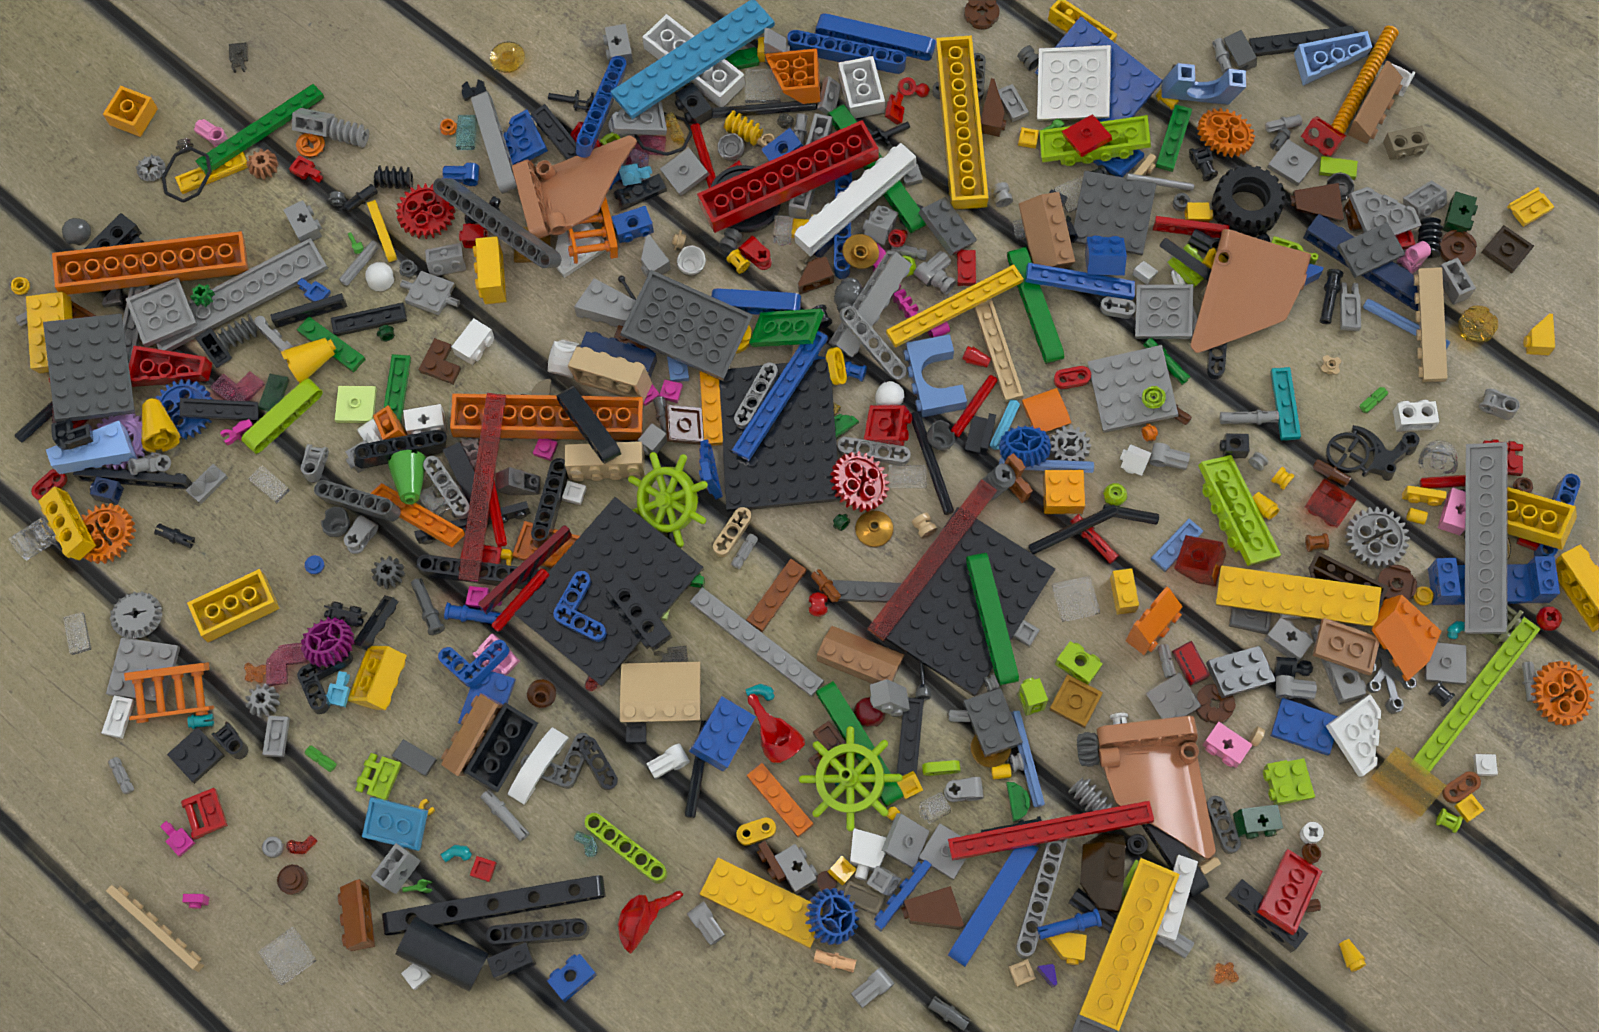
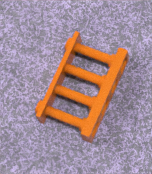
(607, 231)
(157, 676)

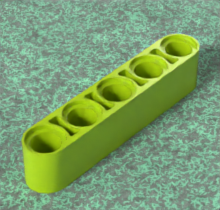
(281, 416)
(621, 839)

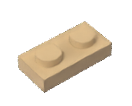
(1147, 166)

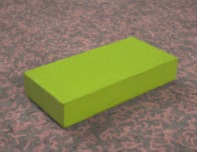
(1330, 165)

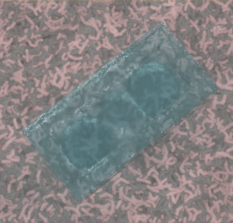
(466, 132)

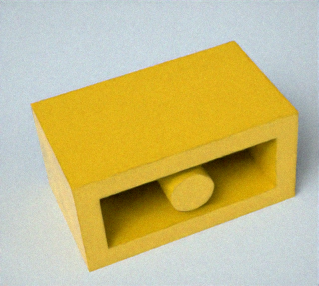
(1124, 591)

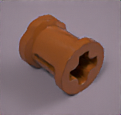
(1317, 542)

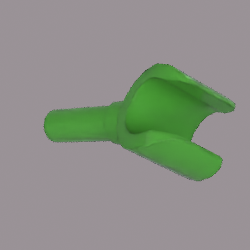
(1057, 123)
(357, 247)
(420, 886)

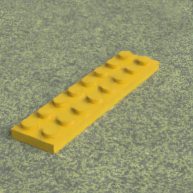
(1298, 596)
(1129, 944)

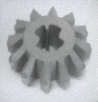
(258, 707)

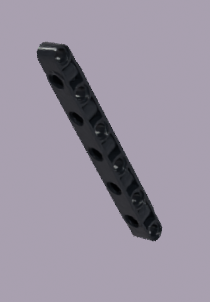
(509, 901)

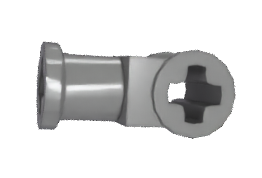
(150, 463)

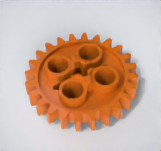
(1225, 132)
(119, 522)
(1572, 708)

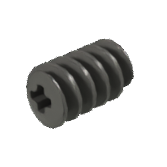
(238, 332)
(1000, 478)

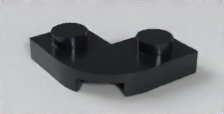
(69, 438)

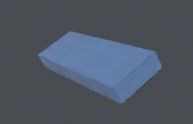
(1169, 552)

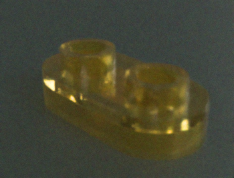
(676, 132)

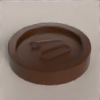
(826, 881)

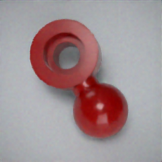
(921, 90)

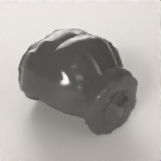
(847, 293)

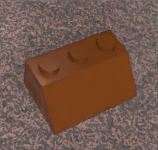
(356, 916)

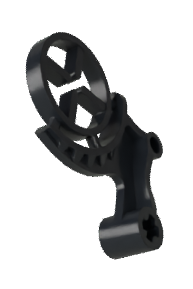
(1383, 459)

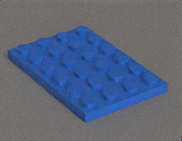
(1130, 80)

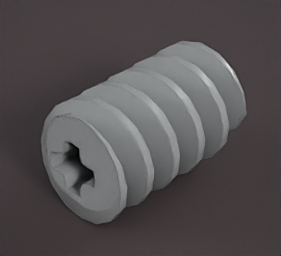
(348, 134)
(1088, 796)

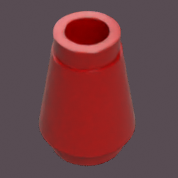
(897, 237)
(975, 357)

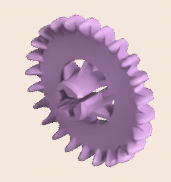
(133, 425)

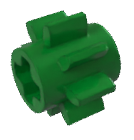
(202, 295)

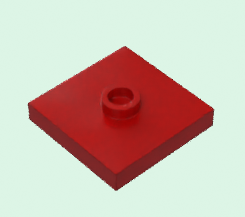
(1087, 135)

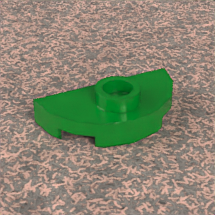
(844, 423)
(1018, 800)

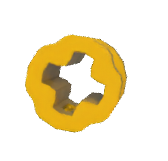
(736, 255)

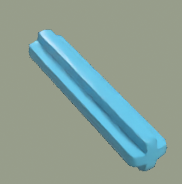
(1005, 423)

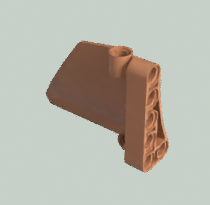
(569, 191)
(1248, 290)
(1150, 764)

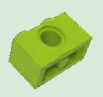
(1067, 663)
(1032, 696)

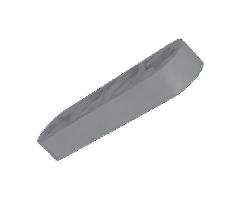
(754, 394)
(874, 448)
(446, 487)

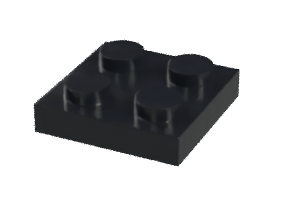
(195, 755)

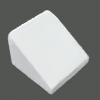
(1144, 272)

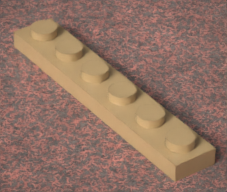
(998, 351)
(161, 932)

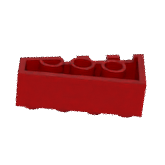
(163, 367)

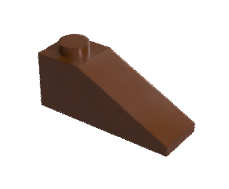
(993, 113)

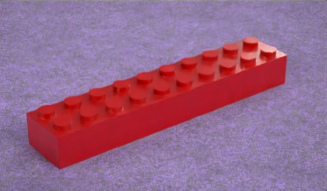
(788, 176)

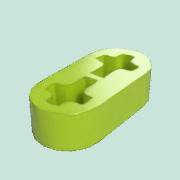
(941, 768)

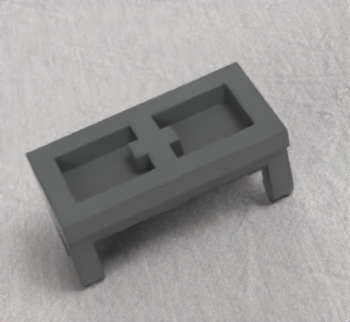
(1241, 50)

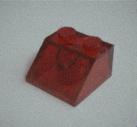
(1330, 503)
(1201, 560)

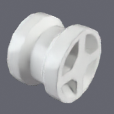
(1308, 836)

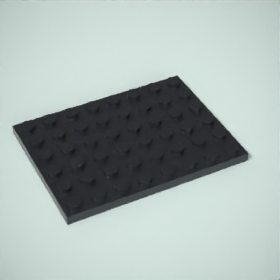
(796, 453)
(610, 546)
(944, 620)

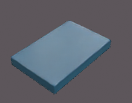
(395, 823)

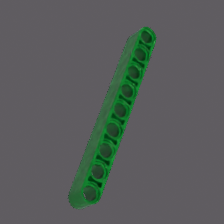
(897, 195)

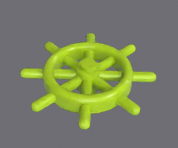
(668, 498)
(850, 778)

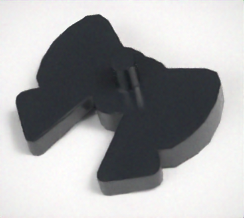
(468, 92)

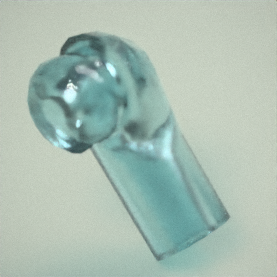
(589, 843)

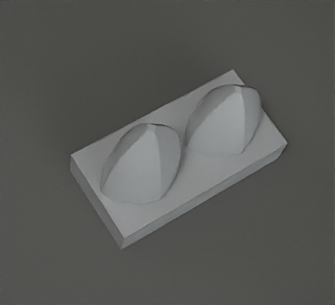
(206, 484)

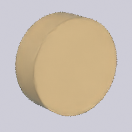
(1256, 736)

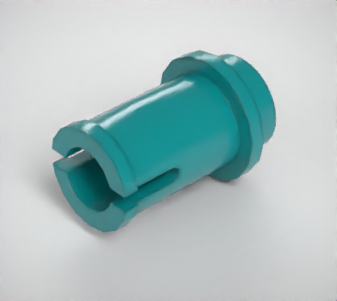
(200, 721)

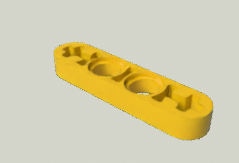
(382, 231)

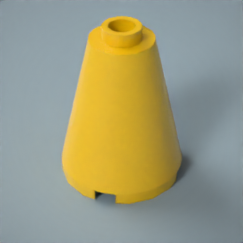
(308, 357)
(157, 428)

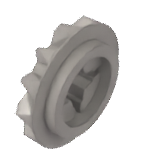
(155, 172)

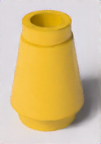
(1266, 506)
(1352, 956)

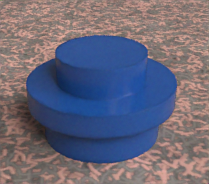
(314, 564)

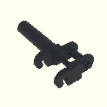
(574, 100)
(889, 133)

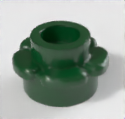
(386, 333)
(841, 522)

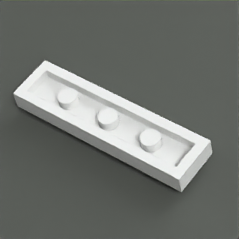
(1175, 909)

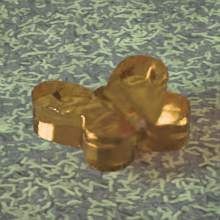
(254, 673)
(1225, 972)

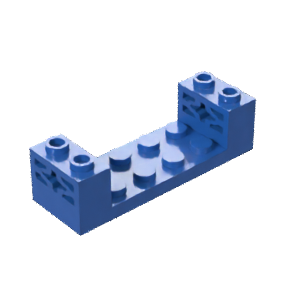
(1525, 582)

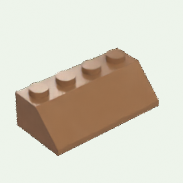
(1376, 104)
(1047, 231)
(858, 656)
(471, 733)

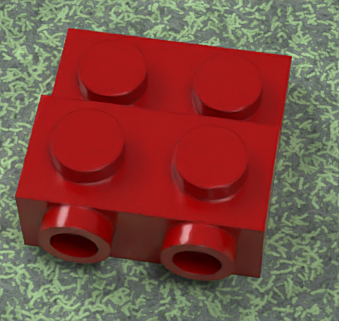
(888, 424)

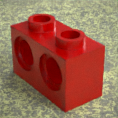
(1325, 131)

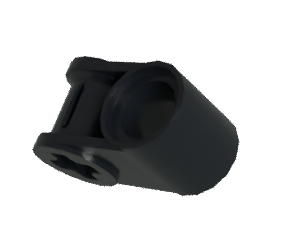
(228, 739)

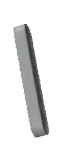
(864, 339)

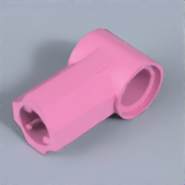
(210, 132)

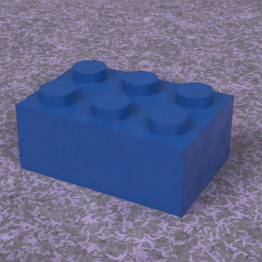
(722, 734)

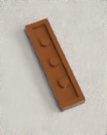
(776, 595)

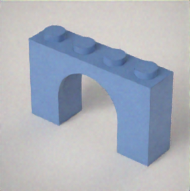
(1181, 85)
(930, 399)

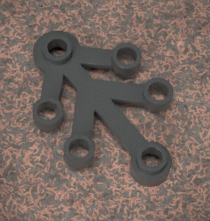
(1388, 672)

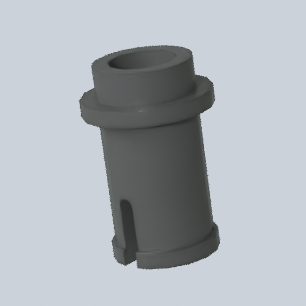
(1282, 135)

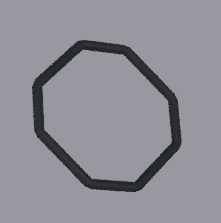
(671, 152)
(203, 182)

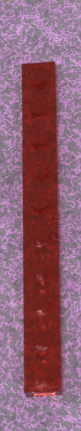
(482, 487)
(932, 560)

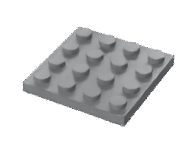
(1120, 384)

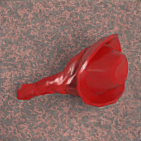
(778, 738)
(638, 916)

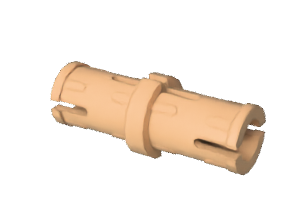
(835, 960)

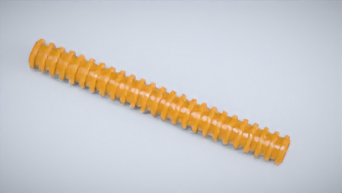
(1365, 78)

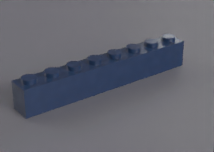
(1389, 277)

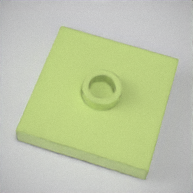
(355, 404)

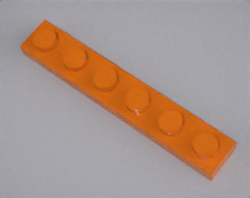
(423, 518)

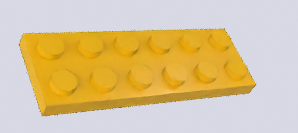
(759, 901)

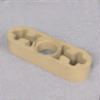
(735, 518)

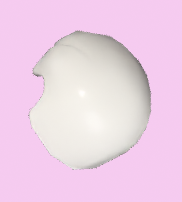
(691, 260)
(379, 276)
(889, 394)

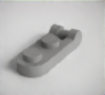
(272, 335)

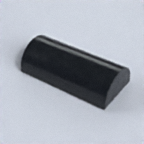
(500, 748)
(441, 954)

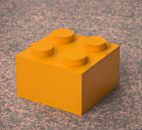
(130, 111)
(1063, 491)

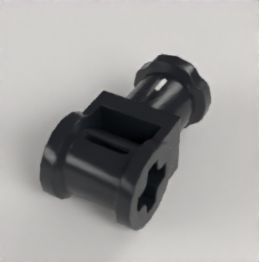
(1203, 160)

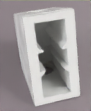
(866, 852)

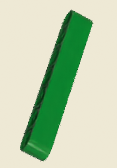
(1037, 310)
(992, 619)
(844, 717)

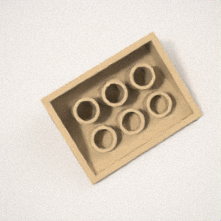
(660, 692)

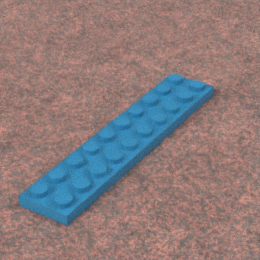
(692, 58)

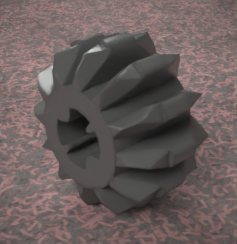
(388, 565)
(1088, 749)

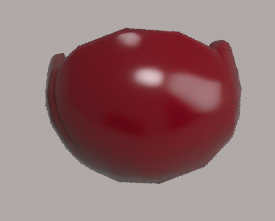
(867, 714)

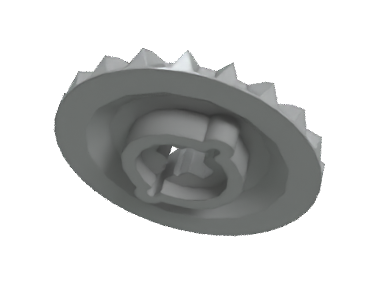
(146, 621)

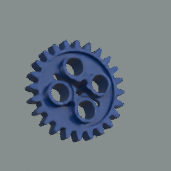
(173, 395)

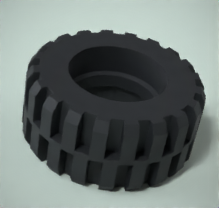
(1254, 181)

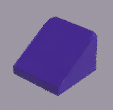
(1048, 973)

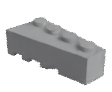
(604, 304)

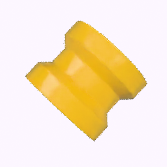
(1282, 478)

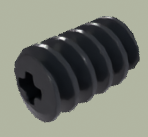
(393, 178)
(1431, 233)

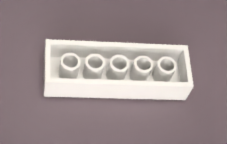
(717, 83)

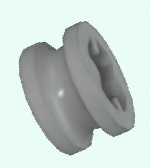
(1258, 461)
(991, 683)
(1016, 762)

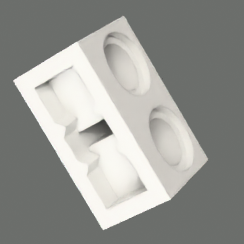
(1417, 420)

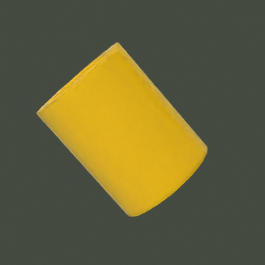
(1417, 516)
(1001, 771)

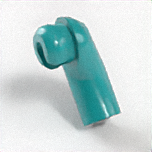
(1455, 628)

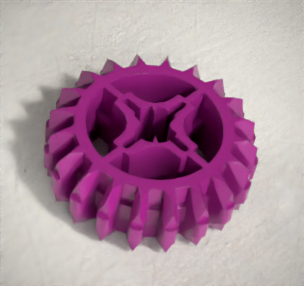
(325, 636)

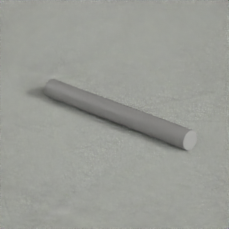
(1160, 182)

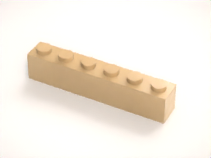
(1431, 325)

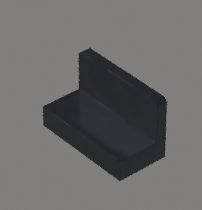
(980, 434)

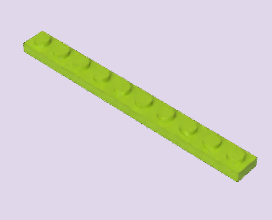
(1476, 694)

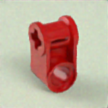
(756, 253)

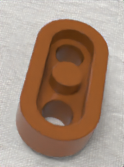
(1460, 787)

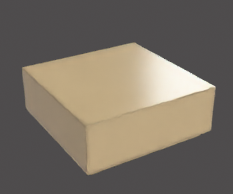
(1208, 864)
(1021, 973)

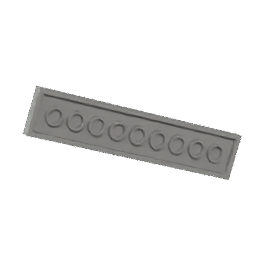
(252, 289)
(1486, 539)

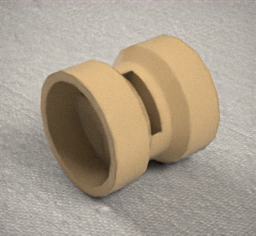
(924, 525)

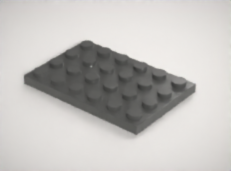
(686, 325)
(88, 368)

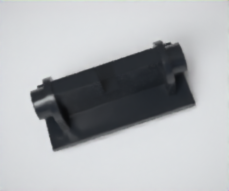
(352, 614)

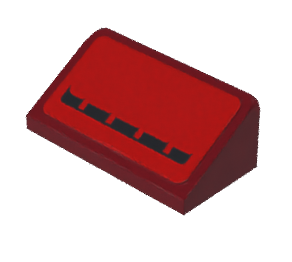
(1191, 663)

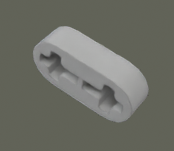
(1118, 307)

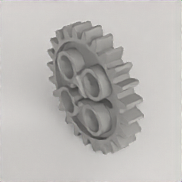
(1367, 522)

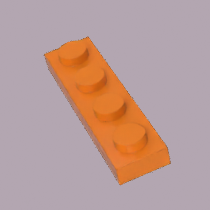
(780, 800)

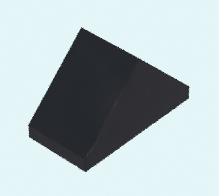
(213, 347)

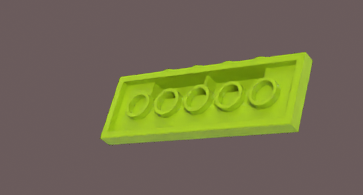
(1126, 134)
(1237, 511)

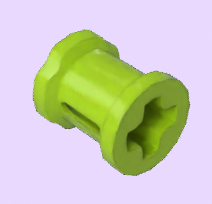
(1455, 821)

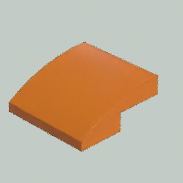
(1046, 410)

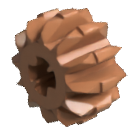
(262, 164)

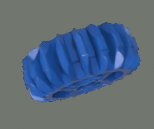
(1027, 444)
(836, 934)

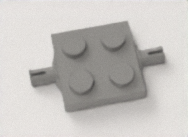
(430, 293)

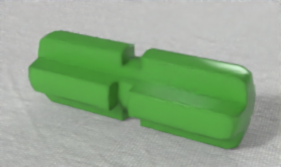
(1370, 403)
(322, 760)

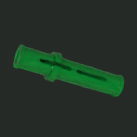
(1172, 366)

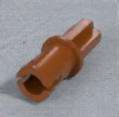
(826, 586)

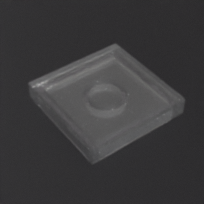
(761, 86)

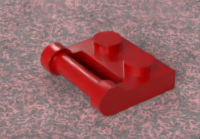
(210, 811)

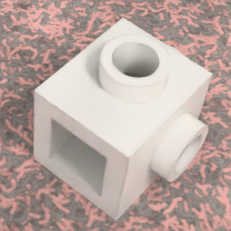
(1134, 460)

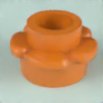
(448, 123)
(1149, 432)

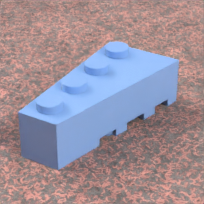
(1328, 55)
(109, 447)

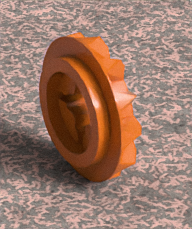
(303, 147)

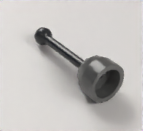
(923, 691)

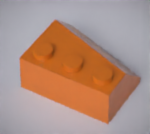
(797, 74)
(1155, 622)
(1406, 635)

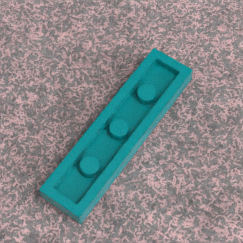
(1285, 403)

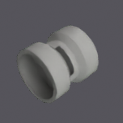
(1002, 195)
(943, 282)

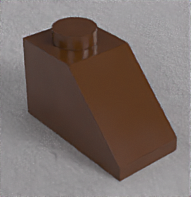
(816, 275)

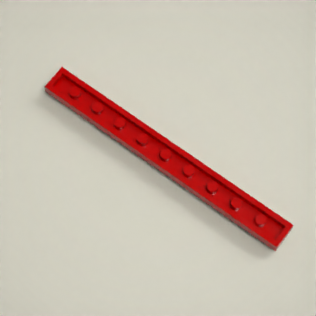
(1051, 830)

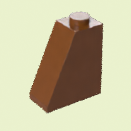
(1319, 200)
(934, 910)

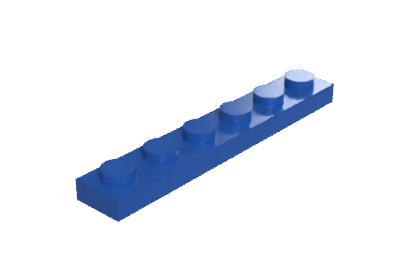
(1080, 281)

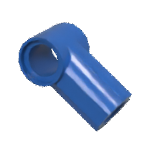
(464, 174)

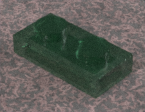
(273, 391)

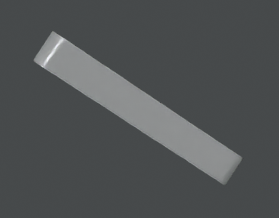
(494, 141)
(1040, 898)

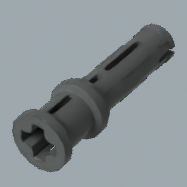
(429, 614)

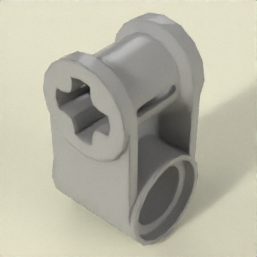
(1498, 404)
(314, 459)
(360, 532)
(968, 790)

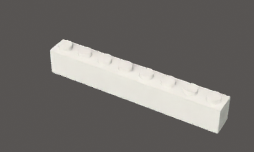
(855, 199)

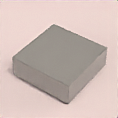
(1026, 633)

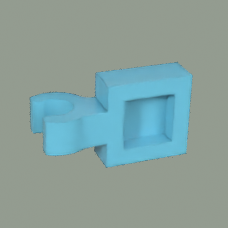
(632, 174)
(338, 692)

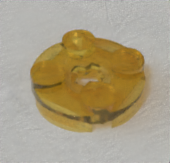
(1471, 331)

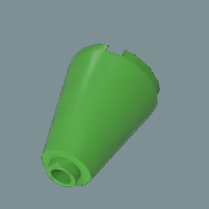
(407, 474)

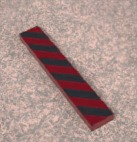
(525, 569)

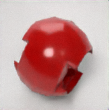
(818, 604)
(1542, 616)

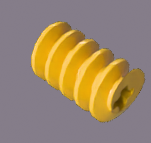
(742, 128)

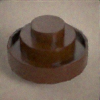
(541, 693)
(292, 879)

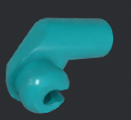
(763, 690)
(456, 850)

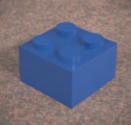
(1105, 255)

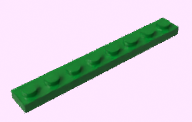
(260, 128)

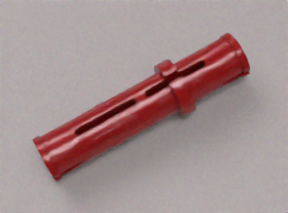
(1110, 555)

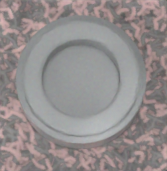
(273, 847)

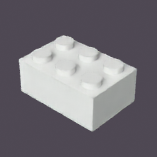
(861, 87)

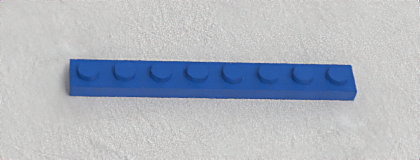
(778, 397)

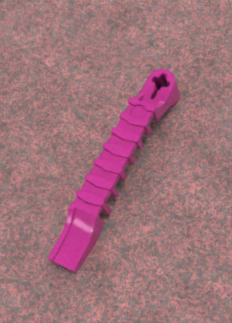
(905, 304)

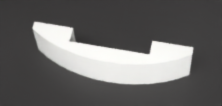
(536, 765)

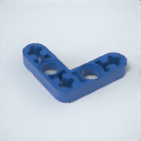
(571, 609)
(470, 669)

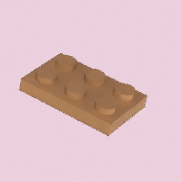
(1346, 646)

